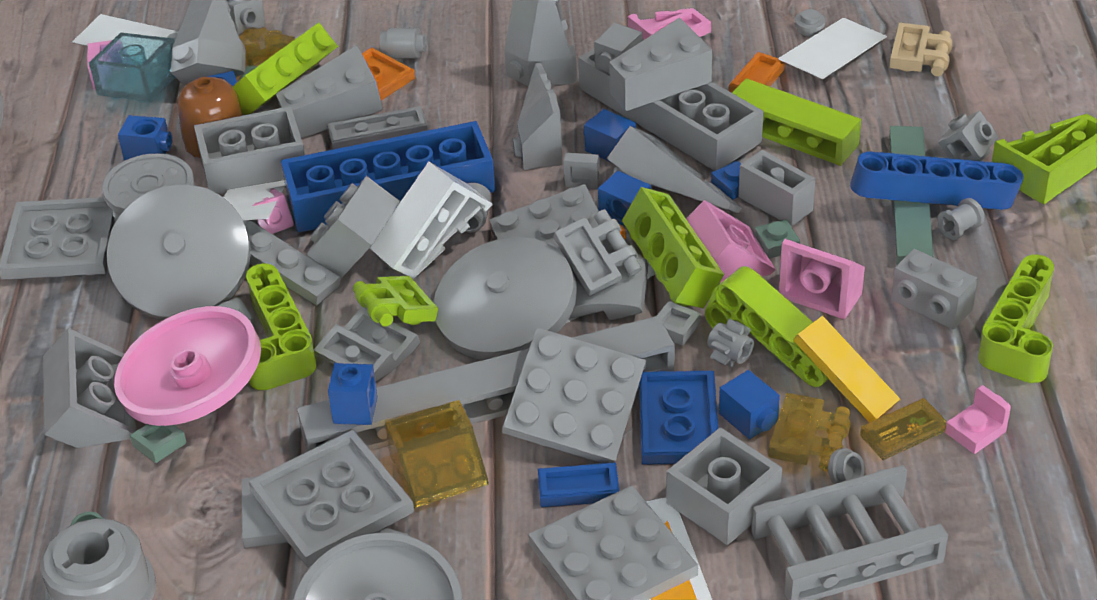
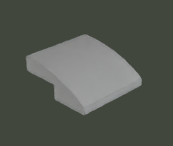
(617, 300)
(368, 343)

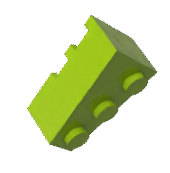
(1052, 158)

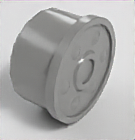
(141, 175)
(97, 563)

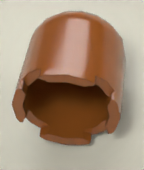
(204, 102)

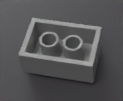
(248, 148)

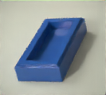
(577, 484)

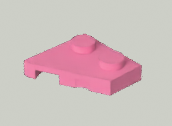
(691, 17)

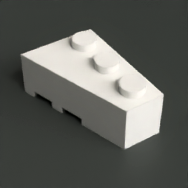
(426, 219)

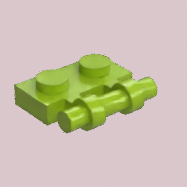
(395, 297)

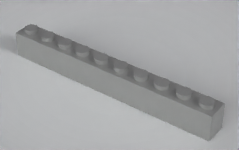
(481, 386)

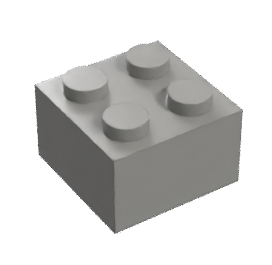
(351, 226)
(722, 484)

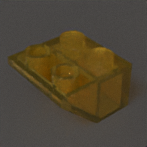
(436, 453)

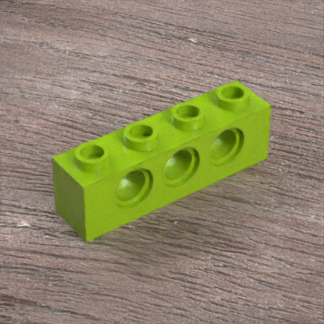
(672, 248)

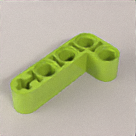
(770, 316)
(1006, 337)
(289, 349)

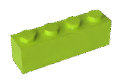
(283, 68)
(803, 123)

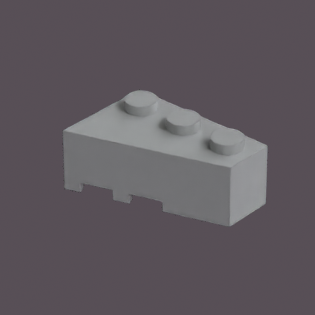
(660, 66)
(332, 93)

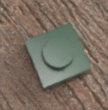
(773, 234)
(158, 441)

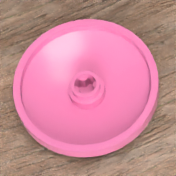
(187, 365)

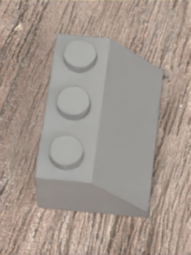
(81, 393)

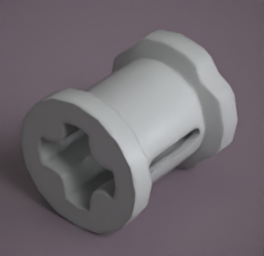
(966, 215)

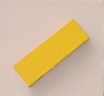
(846, 369)

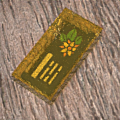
(903, 428)

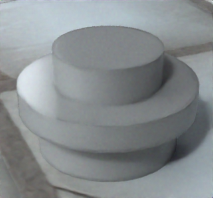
(809, 22)
(845, 465)

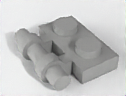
(589, 257)

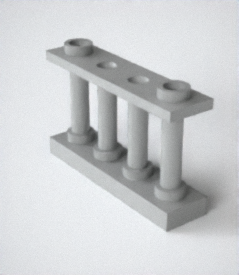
(860, 565)

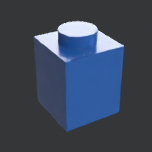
(604, 132)
(749, 404)

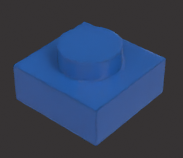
(727, 179)

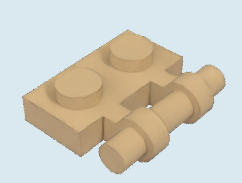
(913, 46)

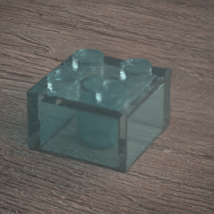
(133, 67)

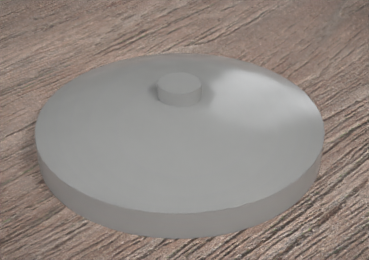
(178, 251)
(502, 294)
(380, 569)

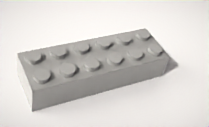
(700, 121)

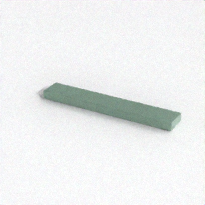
(911, 219)

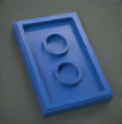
(675, 413)

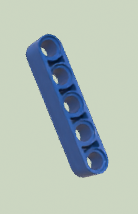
(935, 180)

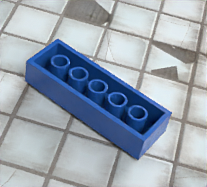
(394, 163)

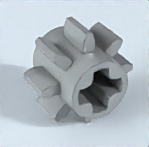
(730, 343)

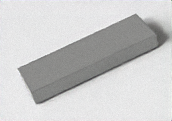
(377, 127)

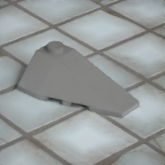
(538, 37)
(207, 42)
(539, 125)
(656, 164)

